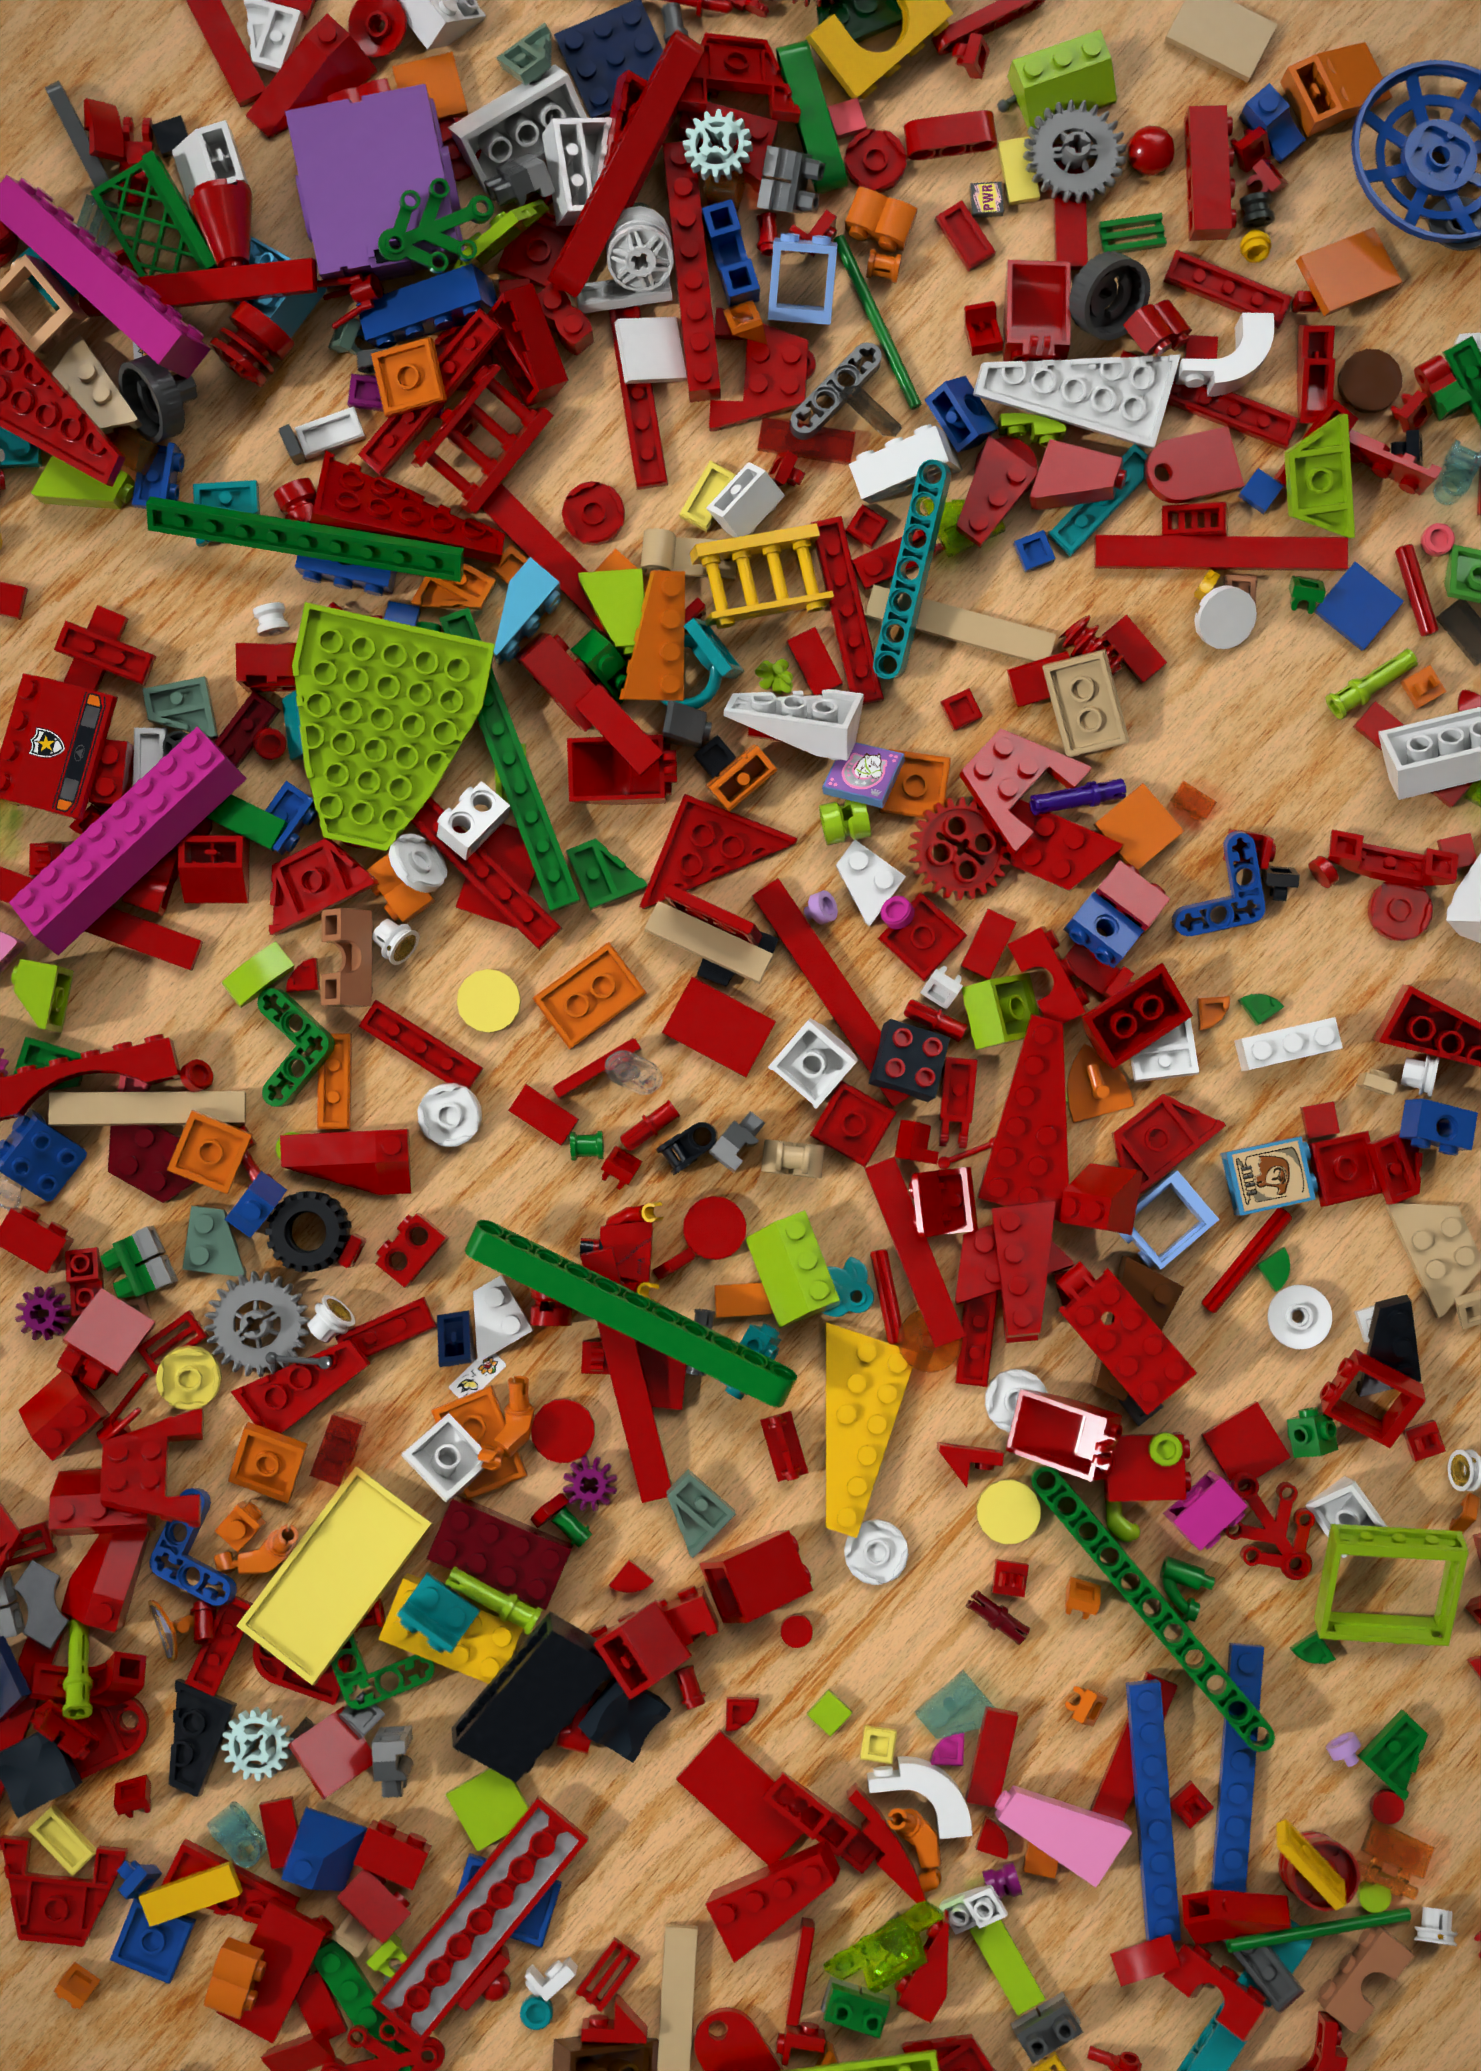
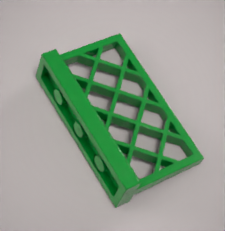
(174, 207)

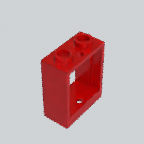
(1398, 1415)

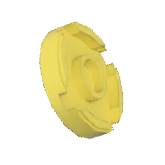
(488, 1000)
(188, 1377)
(1008, 1511)

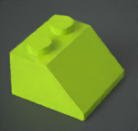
(43, 992)
(999, 1009)

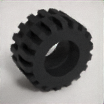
(281, 1231)

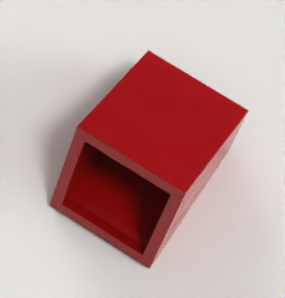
(757, 1577)

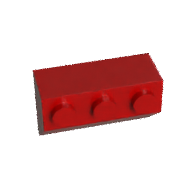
(1135, 1017)
(78, 1510)

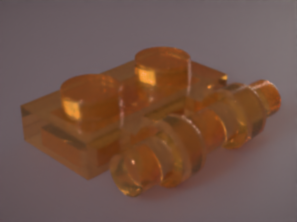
(1398, 1850)

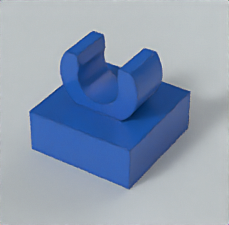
(138, 1878)

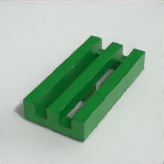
(1129, 222)

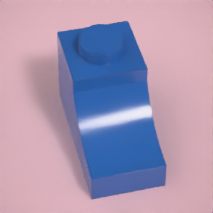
(1272, 113)
(256, 1204)

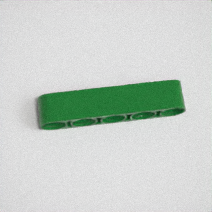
(814, 122)

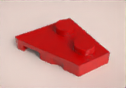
(1396, 1167)

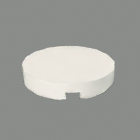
(1225, 617)
(417, 863)
(449, 1114)
(1003, 1395)
(877, 1552)

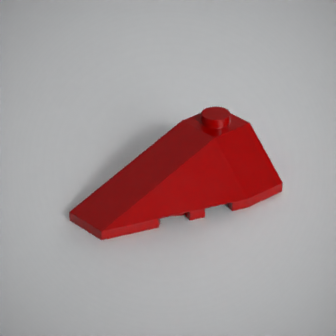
(318, 67)
(359, 1159)
(106, 1580)

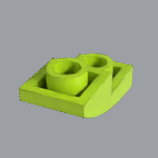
(1040, 427)
(257, 974)

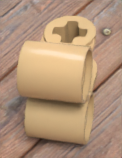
(793, 1158)

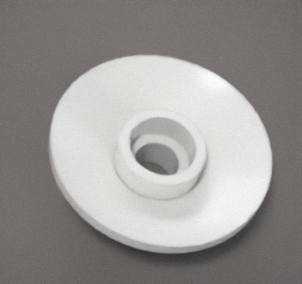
(1314, 1323)

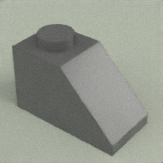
(685, 725)

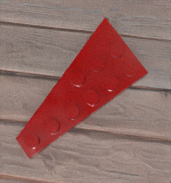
(47, 415)
(383, 507)
(1031, 1139)

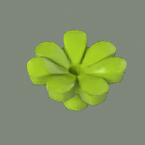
(775, 676)

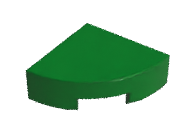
(1260, 1006)
(1276, 1268)
(1313, 1649)

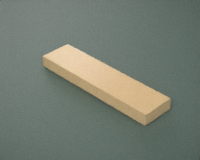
(708, 942)

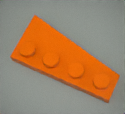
(658, 651)

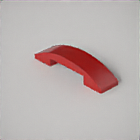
(1390, 864)

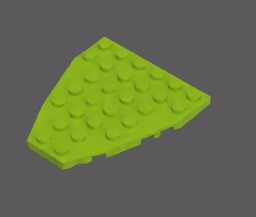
(381, 717)

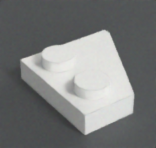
(272, 32)
(868, 879)
(1168, 1056)
(497, 1318)

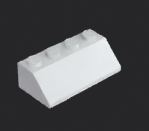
(515, 123)
(1433, 753)

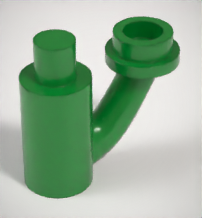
(1188, 1575)

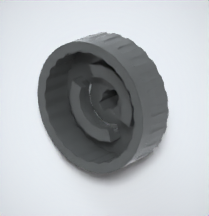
(1096, 289)
(155, 397)

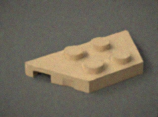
(93, 389)
(1438, 1250)

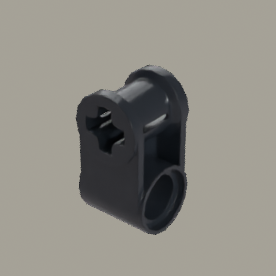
(686, 1147)

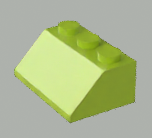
(1063, 72)
(792, 1269)

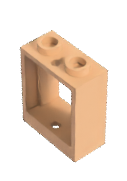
(60, 325)

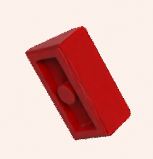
(1029, 682)
(300, 2053)

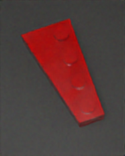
(766, 1899)

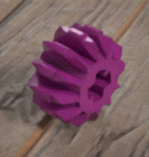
(43, 1325)
(590, 1495)

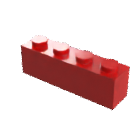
(1209, 172)

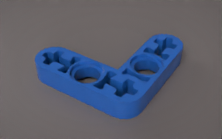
(1239, 893)
(179, 1551)

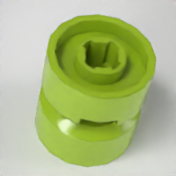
(844, 821)

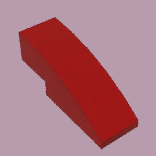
(1314, 370)

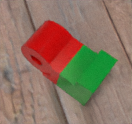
(1441, 387)

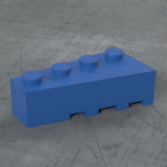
(428, 306)

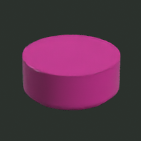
(897, 912)

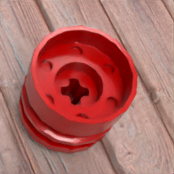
(251, 344)
(1339, 1859)

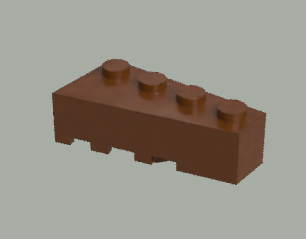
(1157, 1298)

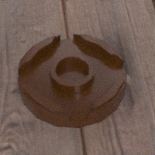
(1370, 380)

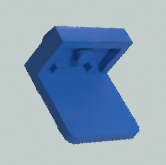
(39, 1156)

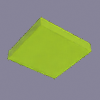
(487, 1806)

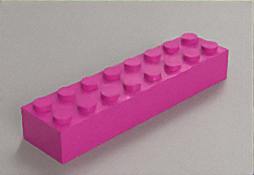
(100, 277)
(127, 841)

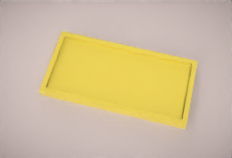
(334, 1575)

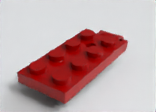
(1130, 1346)

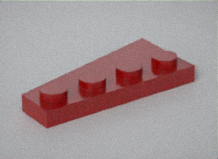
(297, 1389)

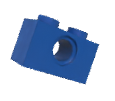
(961, 414)
(1100, 914)
(1455, 1126)

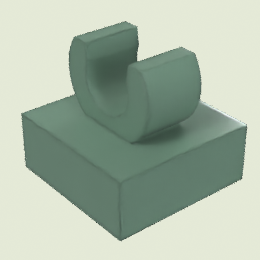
(344, 337)

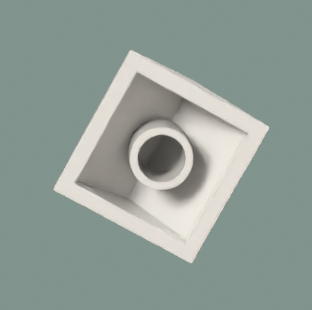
(446, 1458)
(1344, 1505)

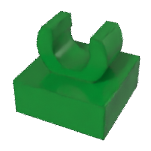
(1307, 590)

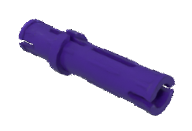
(1090, 794)

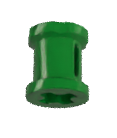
(586, 1145)

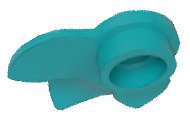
(846, 1282)

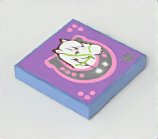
(865, 776)

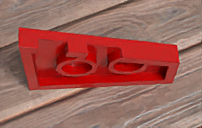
(1398, 467)
(994, 491)

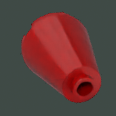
(224, 219)

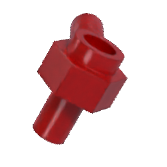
(1125, 2062)

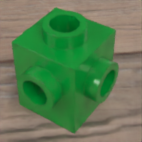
(1312, 1433)

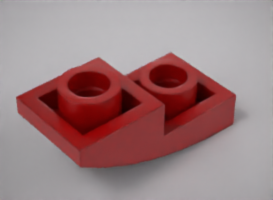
(104, 130)
(84, 1277)
(1146, 1960)

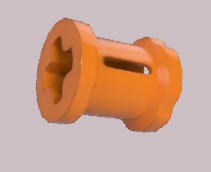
(883, 266)

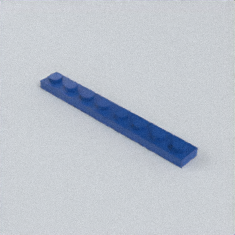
(1237, 1776)
(1153, 1809)

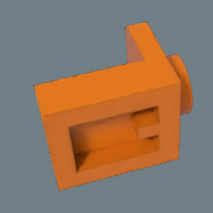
(241, 1525)

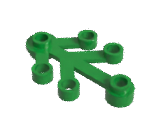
(431, 229)

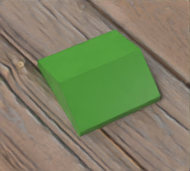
(1464, 574)

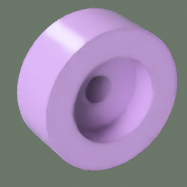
(821, 907)
(1344, 1748)

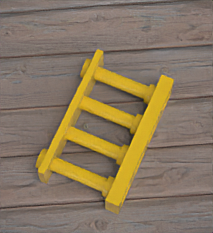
(770, 544)

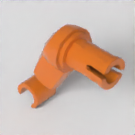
(518, 1426)
(262, 1560)
(917, 1831)

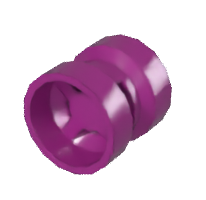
(1003, 1881)

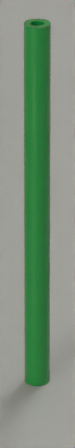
(877, 322)
(1318, 1930)

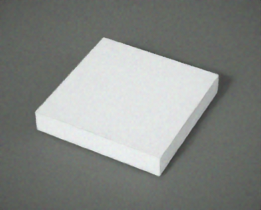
(650, 350)

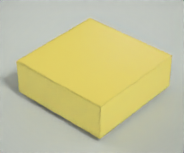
(878, 1744)

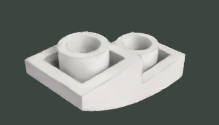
(973, 1907)

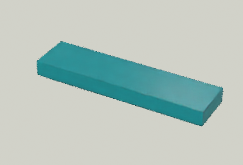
(1088, 517)

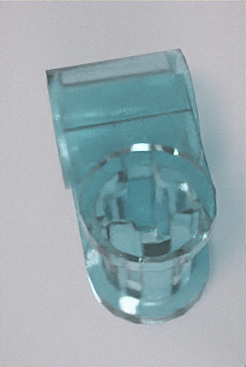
(1459, 468)
(237, 1831)

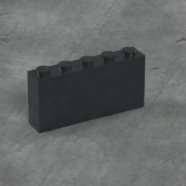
(531, 1698)

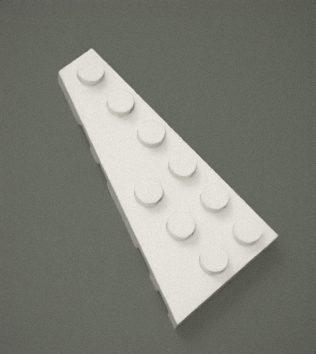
(1097, 394)

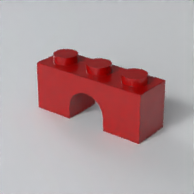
(1040, 950)
(1243, 2007)

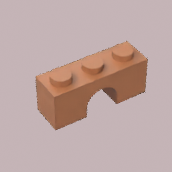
(352, 934)
(1375, 1953)

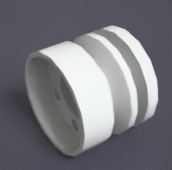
(635, 233)

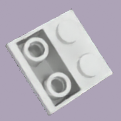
(441, 21)
(207, 156)

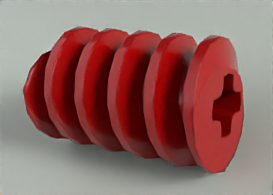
(1086, 642)

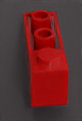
(1233, 1914)
(926, 1987)

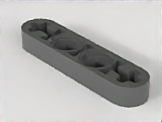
(76, 133)
(832, 388)

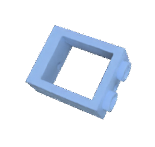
(797, 312)
(1192, 1202)

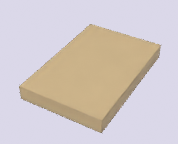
(1222, 35)
(1086, 703)

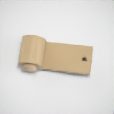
(666, 552)

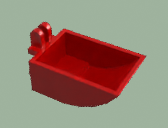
(1037, 311)
(604, 778)
(1065, 1434)

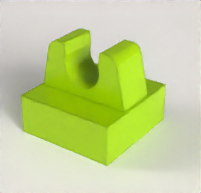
(382, 1956)

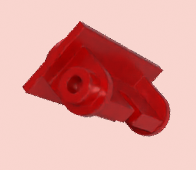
(784, 1446)
(76, 1734)

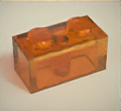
(1192, 801)

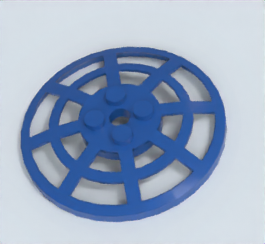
(1417, 150)

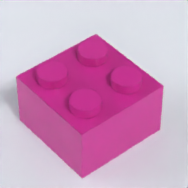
(1206, 1511)

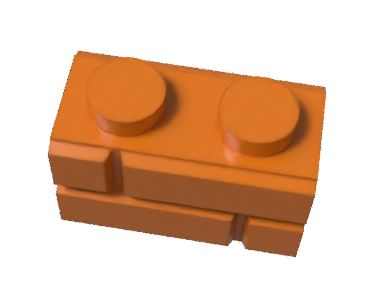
(741, 777)

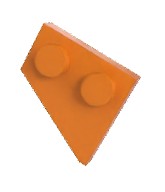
(442, 593)

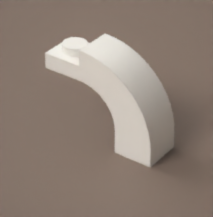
(1224, 375)
(932, 1782)

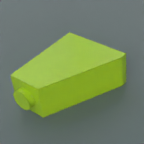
(71, 487)
(617, 602)

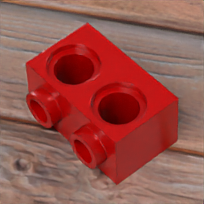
(417, 1255)

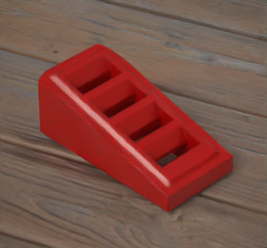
(1207, 509)

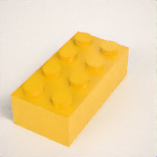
(480, 1650)

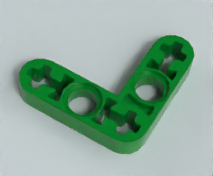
(302, 1039)
(360, 1677)

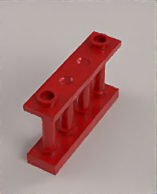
(512, 444)

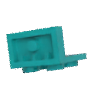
(437, 1614)

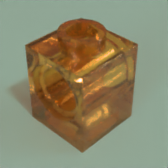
(725, 189)

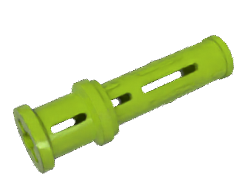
(1361, 689)
(507, 1606)
(78, 1681)

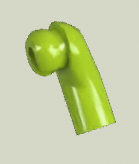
(1118, 1524)

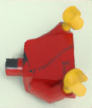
(631, 1237)

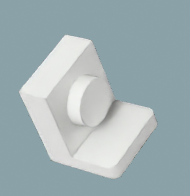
(557, 1976)

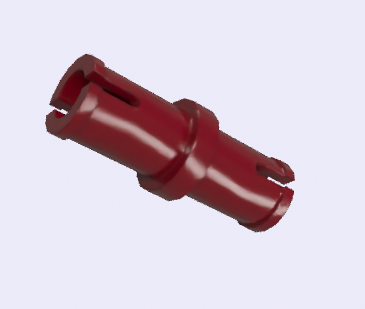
(998, 1617)

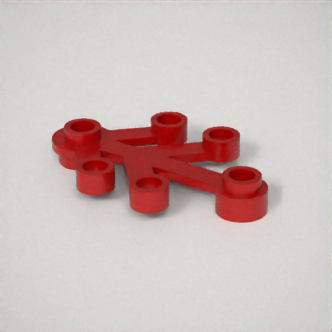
(1274, 1530)
(387, 2058)

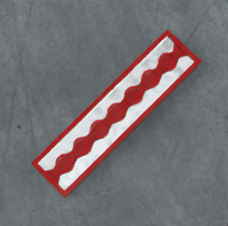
(479, 1920)

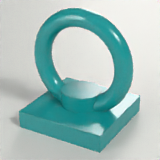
(713, 657)

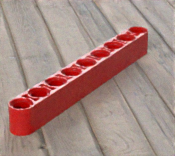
(626, 163)

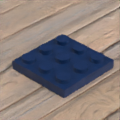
(604, 49)

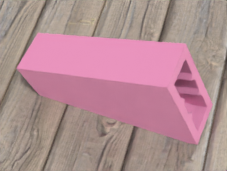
(1068, 1833)

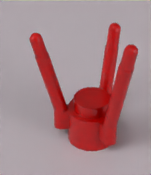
(362, 289)
(120, 1426)

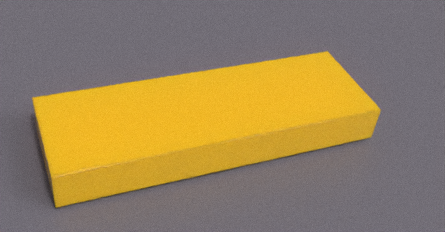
(1311, 1864)
(190, 1893)

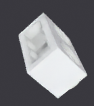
(479, 824)

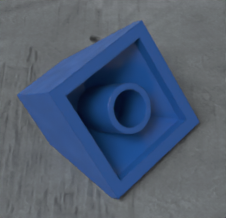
(323, 1851)

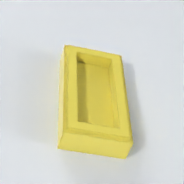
(1016, 178)
(708, 487)
(63, 1840)

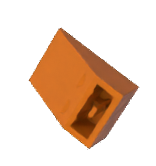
(1331, 86)

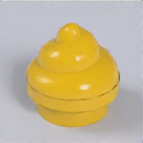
(1255, 246)

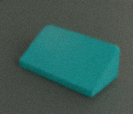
(292, 726)

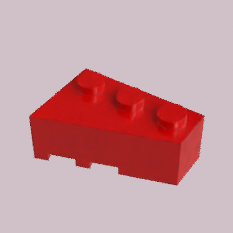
(527, 346)
(265, 667)

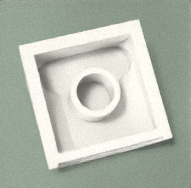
(814, 1062)

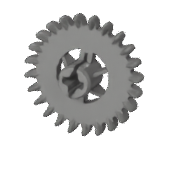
(1083, 127)
(232, 1342)

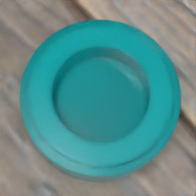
(536, 2012)

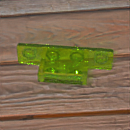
(888, 1951)

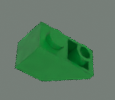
(603, 662)

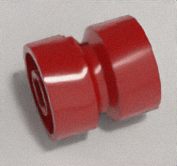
(297, 499)
(544, 1316)
(77, 1364)

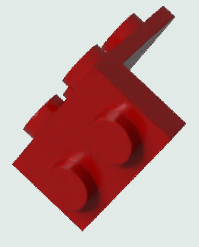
(943, 1202)

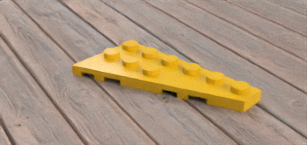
(861, 1406)

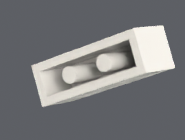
(1288, 1044)

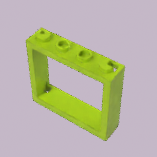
(1392, 1543)

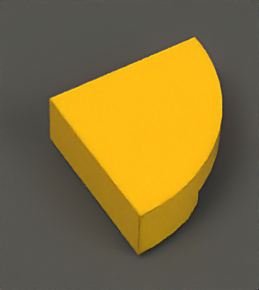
(1206, 584)

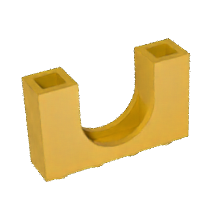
(860, 69)

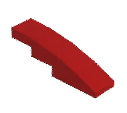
(821, 1821)
(893, 1856)

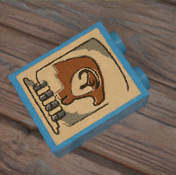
(1269, 1175)

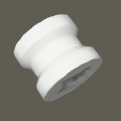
(271, 619)

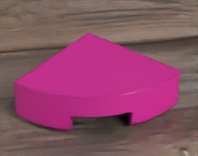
(949, 1751)

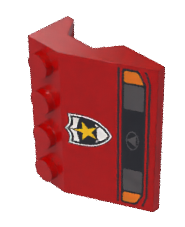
(54, 745)

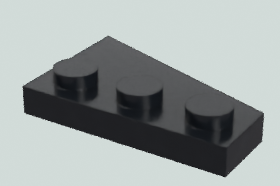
(1391, 1342)
(197, 1736)

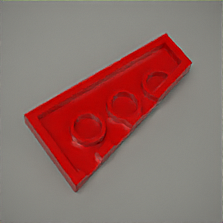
(1023, 1255)
(256, 1890)

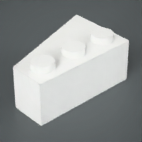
(574, 161)
(896, 466)

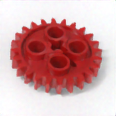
(946, 874)

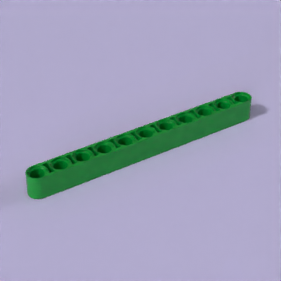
(631, 1313)
(1162, 1618)

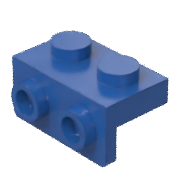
(161, 477)
(294, 808)

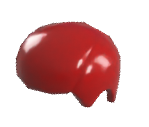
(1150, 150)

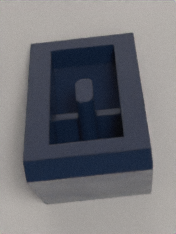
(455, 1339)

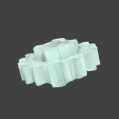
(721, 132)
(247, 1736)

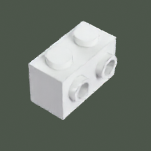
(745, 501)

